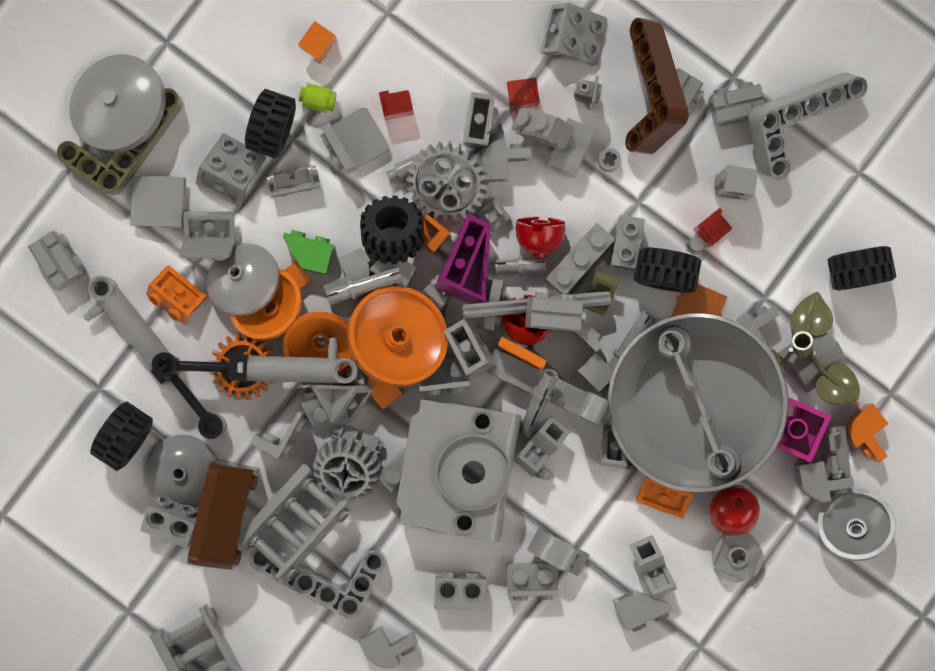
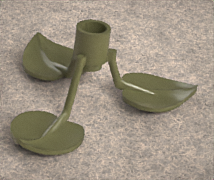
(815, 318)

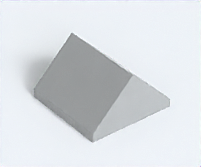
(804, 368)

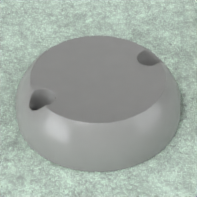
(702, 401)

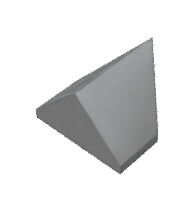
(342, 400)
(611, 453)

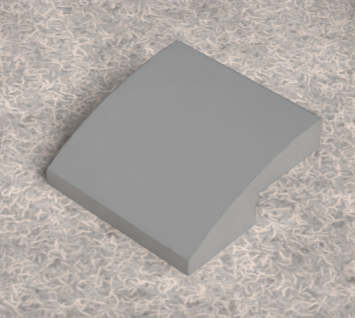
(158, 201)

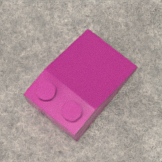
(803, 430)

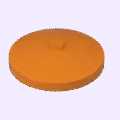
(397, 336)

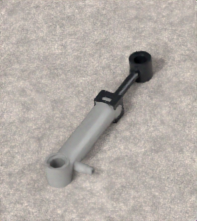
(146, 344)
(267, 367)

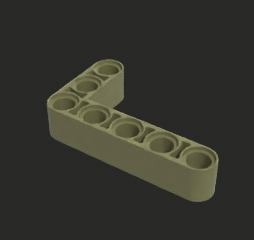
(113, 168)

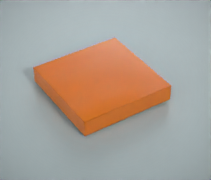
(521, 353)

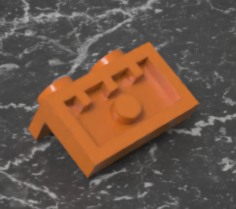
(175, 295)
(664, 498)

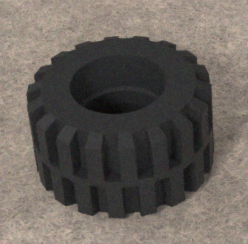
(270, 123)
(392, 213)
(861, 268)
(667, 270)
(121, 436)

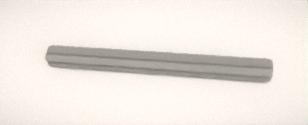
(519, 306)

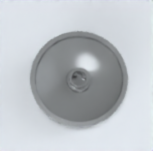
(117, 103)

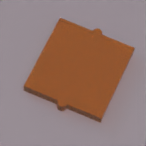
(699, 302)

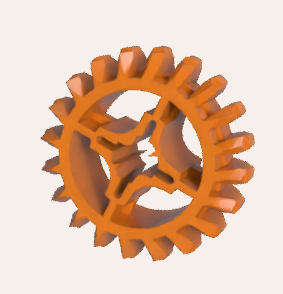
(224, 357)

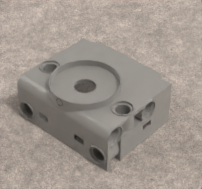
(431, 481)

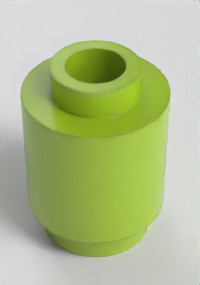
(317, 98)

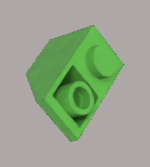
(310, 253)

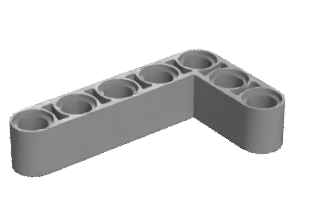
(797, 111)
(564, 394)
(320, 582)

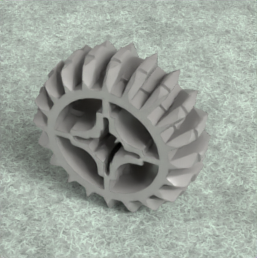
(351, 481)

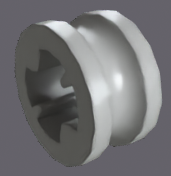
(616, 163)

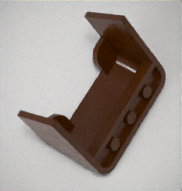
(221, 515)

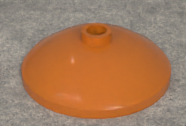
(270, 325)
(303, 338)

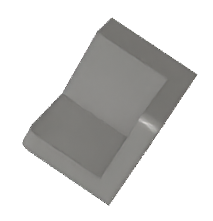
(596, 372)

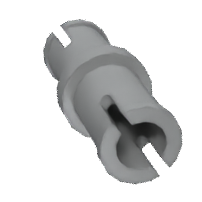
(520, 266)

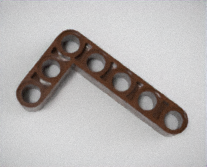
(663, 89)

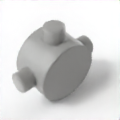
(696, 243)
(544, 474)

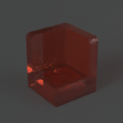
(523, 93)
(396, 104)
(713, 228)

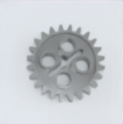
(428, 169)

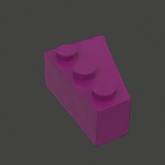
(466, 264)

